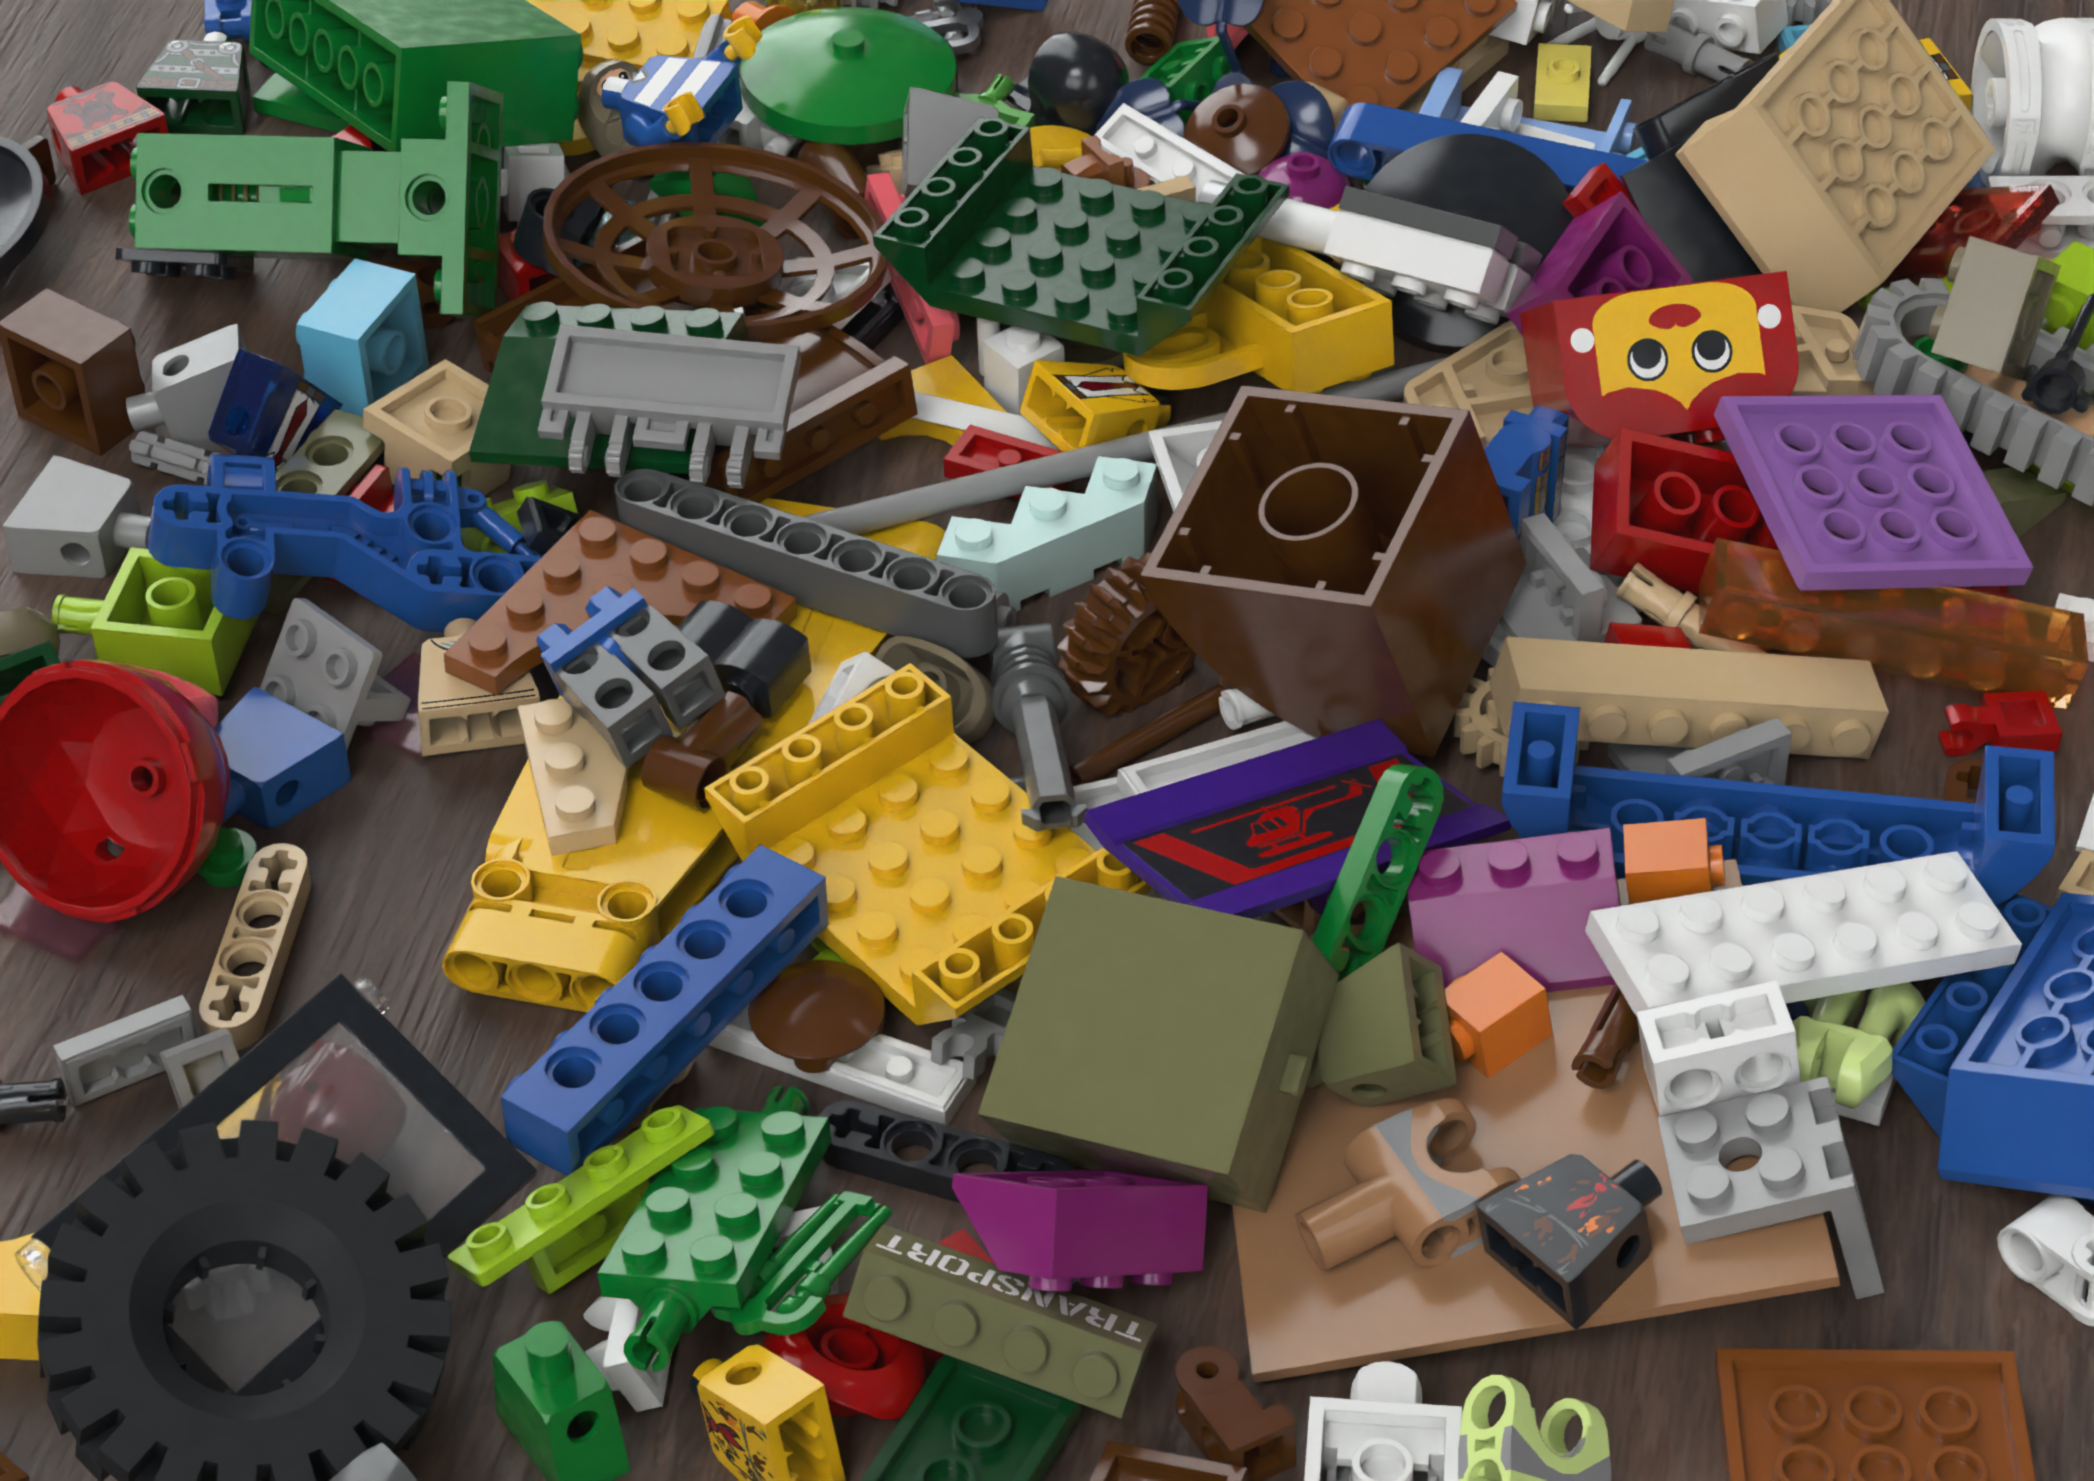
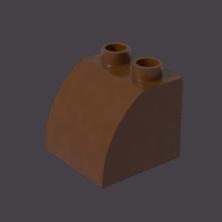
(1341, 560)

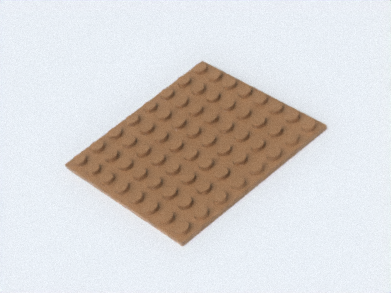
(1525, 1119)

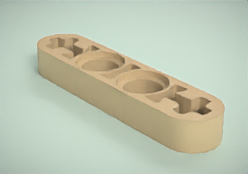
(262, 945)

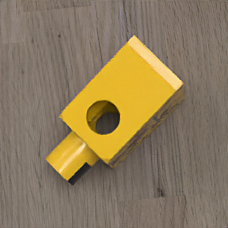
(767, 1418)

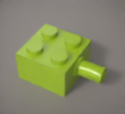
(159, 622)

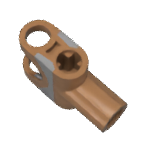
(1405, 1191)

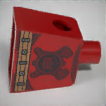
(98, 132)

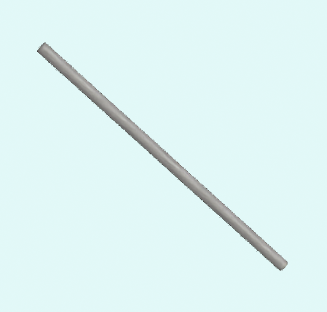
(1055, 468)

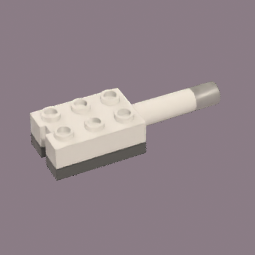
(1409, 249)

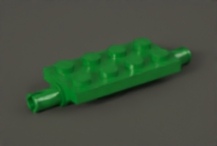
(712, 1220)

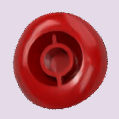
(856, 1363)

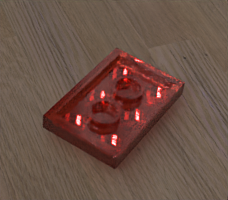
(1990, 213)

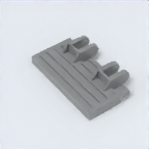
(666, 389)

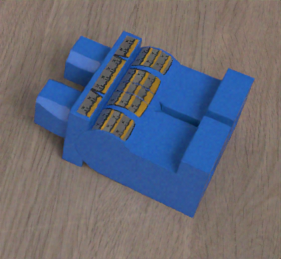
(1529, 463)

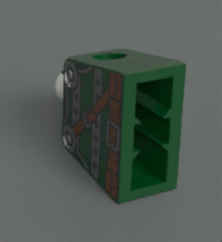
(200, 86)

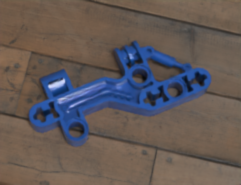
(397, 559)

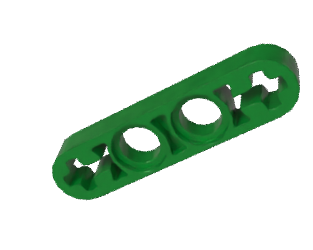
(1360, 876)

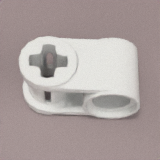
(2054, 1253)

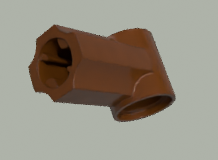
(702, 753)

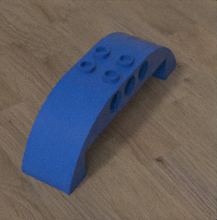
(1785, 828)

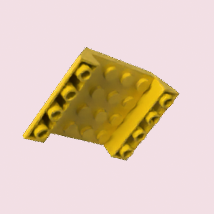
(917, 845)

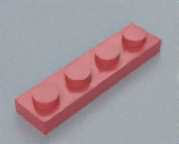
(931, 326)

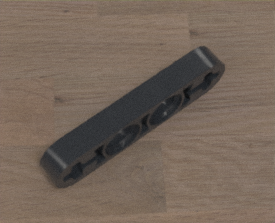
(932, 1175)

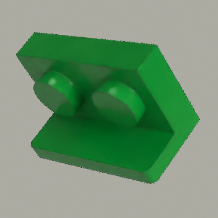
(1191, 70)

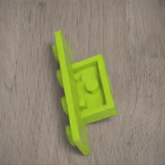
(579, 1218)

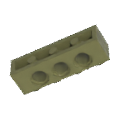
(327, 463)

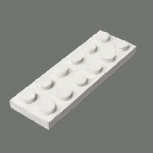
(1807, 933)

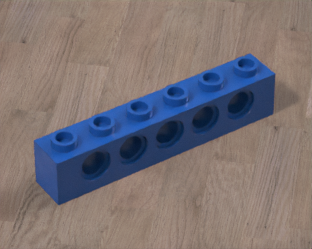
(664, 1011)

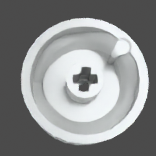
(2035, 95)

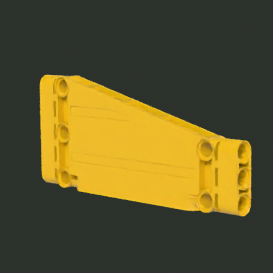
(583, 918)

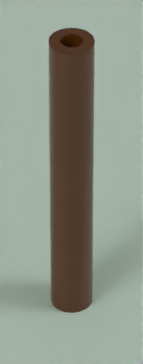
(1147, 737)

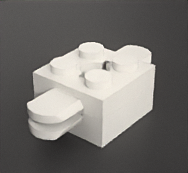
(1382, 1431)

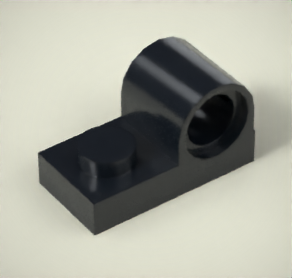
(578, 227)

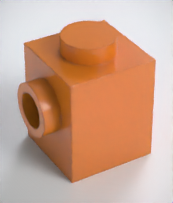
(1670, 860)
(1496, 1014)

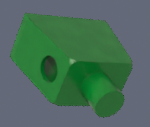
(542, 1389)

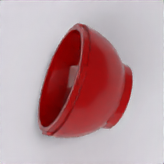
(78, 777)

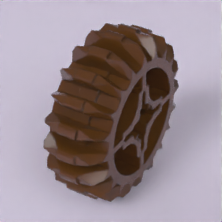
(1121, 644)

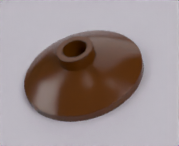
(1256, 136)

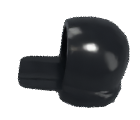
(1071, 82)

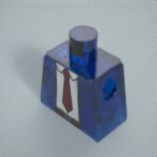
(267, 409)

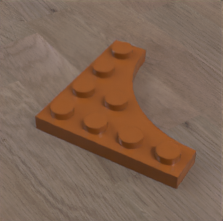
(579, 565)

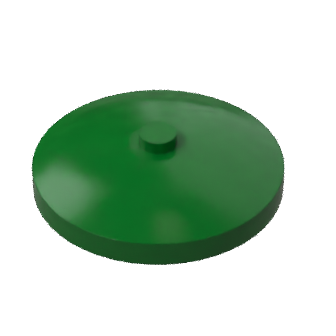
(844, 73)

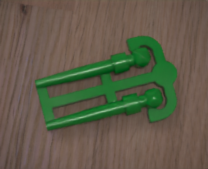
(799, 1257)

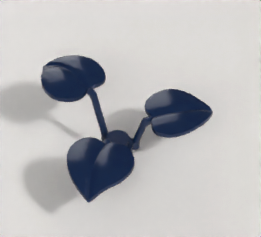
(1307, 108)

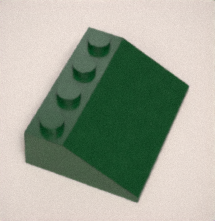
(514, 395)

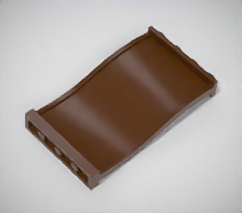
(839, 399)

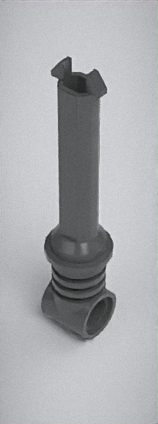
(1032, 702)

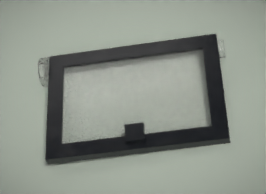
(358, 1081)

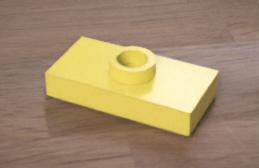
(1562, 83)

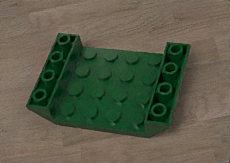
(1063, 248)

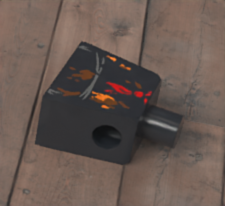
(1571, 1232)

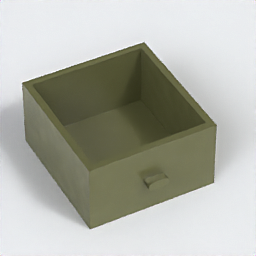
(1161, 1040)

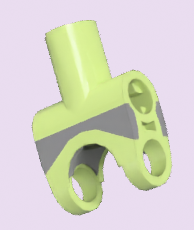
(1517, 1448)

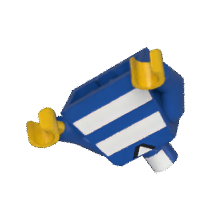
(684, 96)

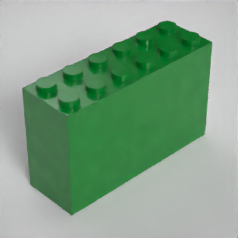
(391, 62)

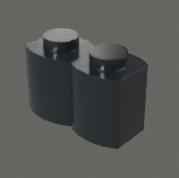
(750, 656)

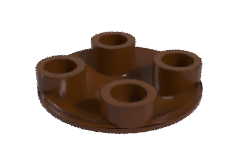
(817, 1013)

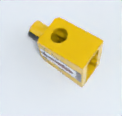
(1089, 404)

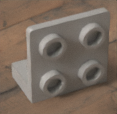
(1748, 755)

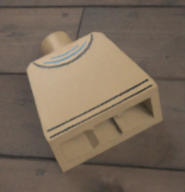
(459, 714)

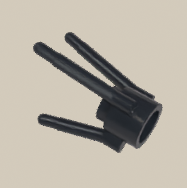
(2061, 379)

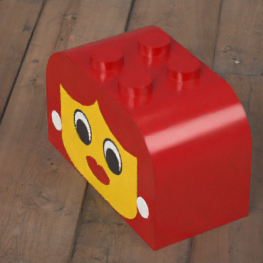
(1661, 356)

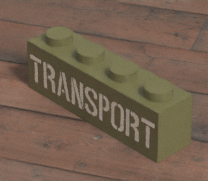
(998, 1322)

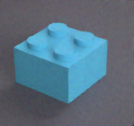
(364, 335)

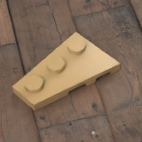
(574, 777)

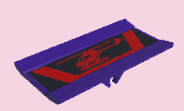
(1272, 824)

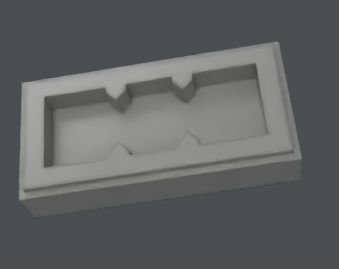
(123, 1050)

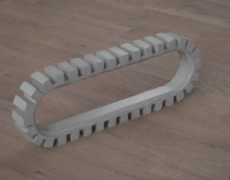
(1985, 412)

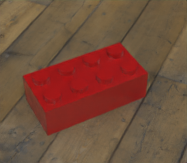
(1667, 506)

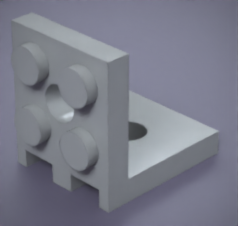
(1798, 1175)

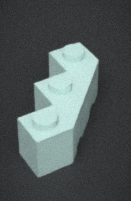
(1060, 534)

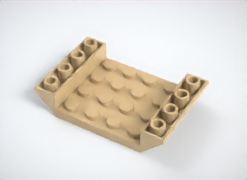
(1839, 155)

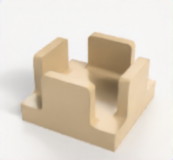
(433, 425)

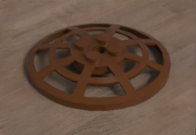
(713, 256)

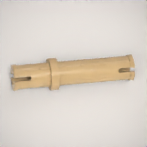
(1673, 609)

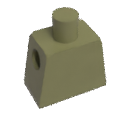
(1386, 1032)

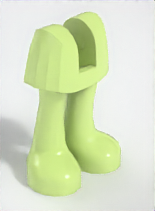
(1853, 1057)

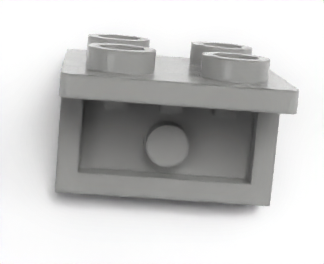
(1559, 592)
(330, 672)

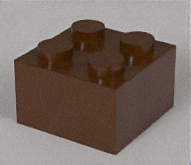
(71, 370)

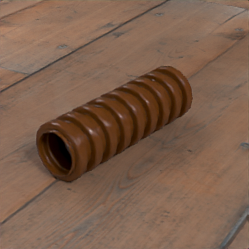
(1151, 29)

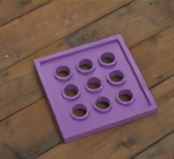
(1883, 480)

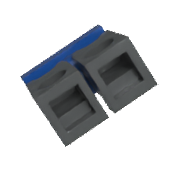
(624, 667)

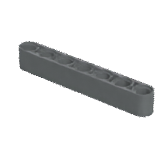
(816, 562)

